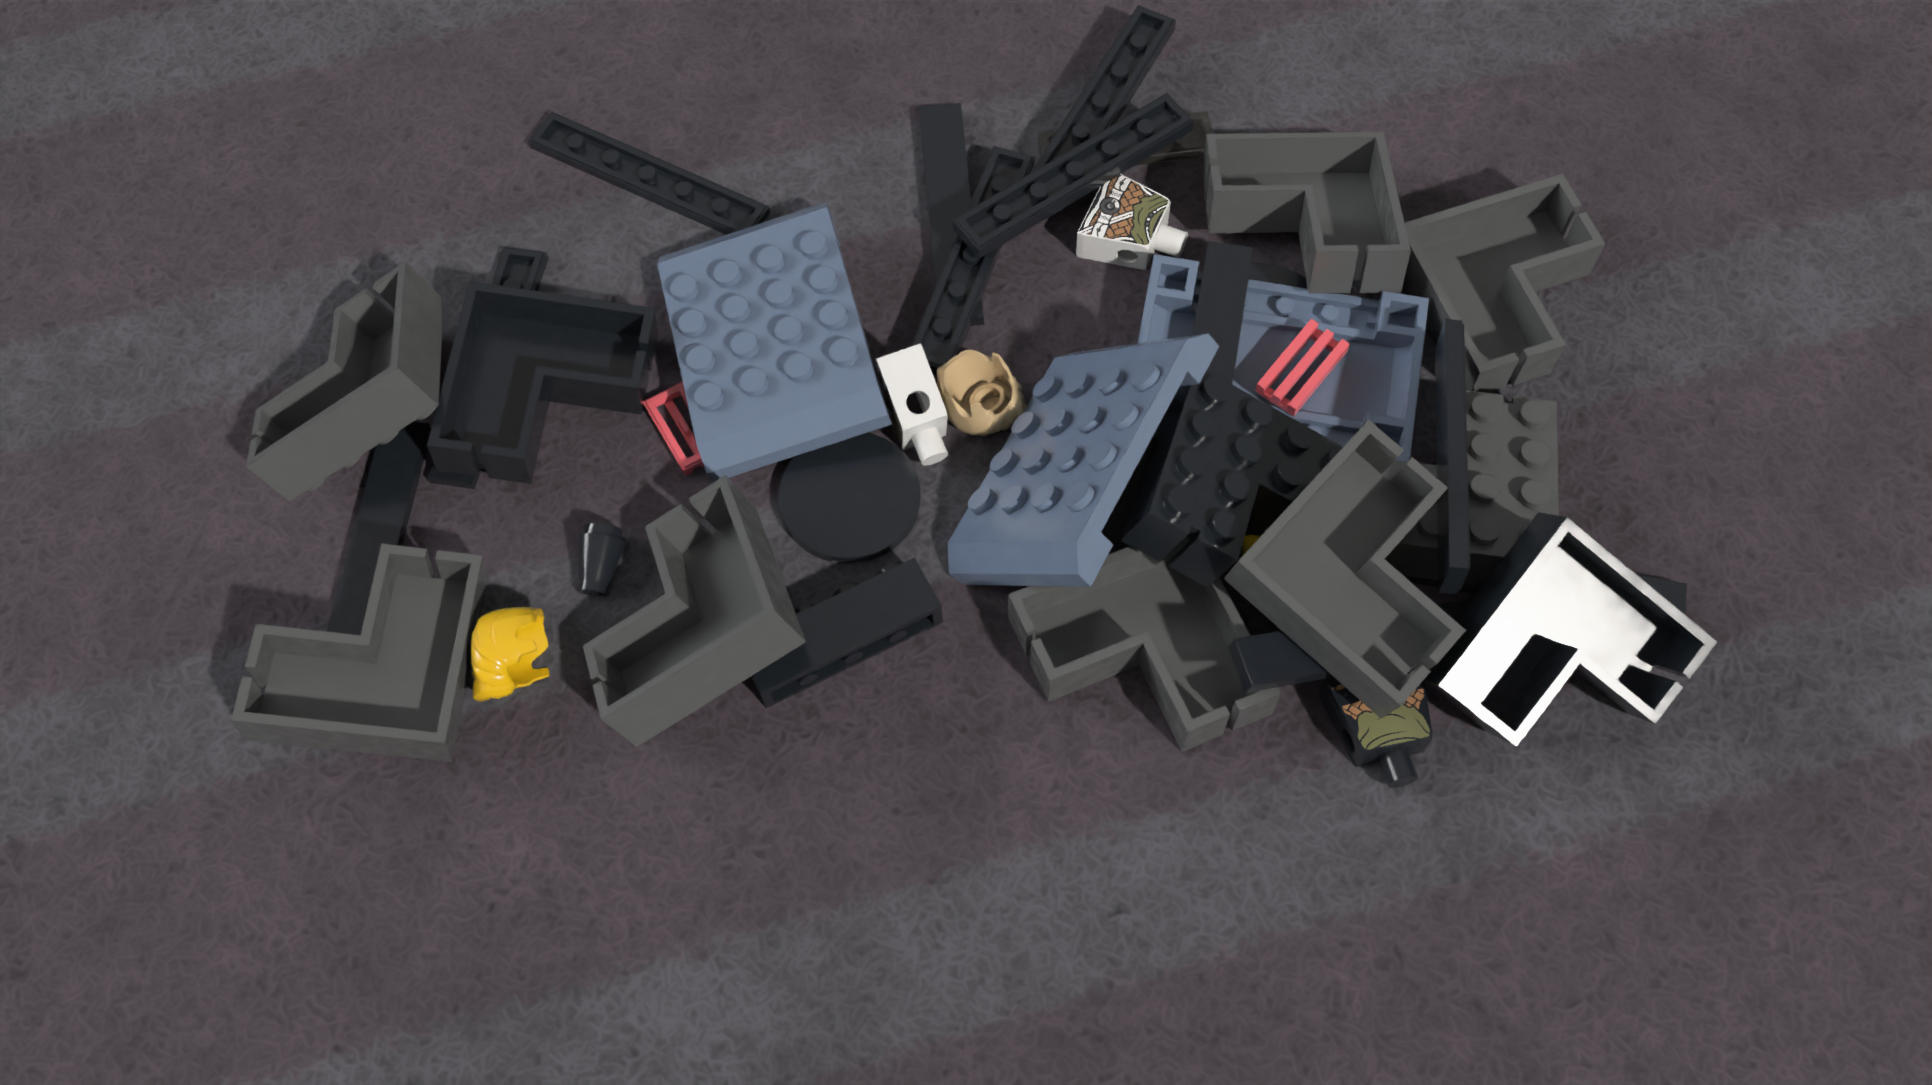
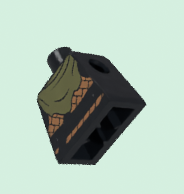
(1377, 739)

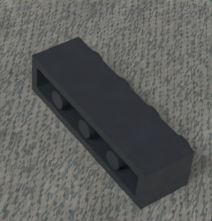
(852, 628)

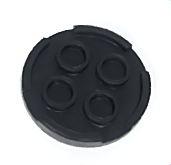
(850, 499)

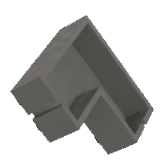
(1323, 186)
(1488, 264)
(374, 384)
(1509, 481)
(1328, 580)
(1146, 618)
(709, 631)
(377, 691)

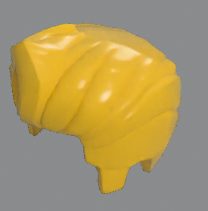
(504, 650)

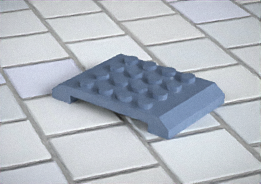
(770, 343)
(1370, 382)
(1069, 463)

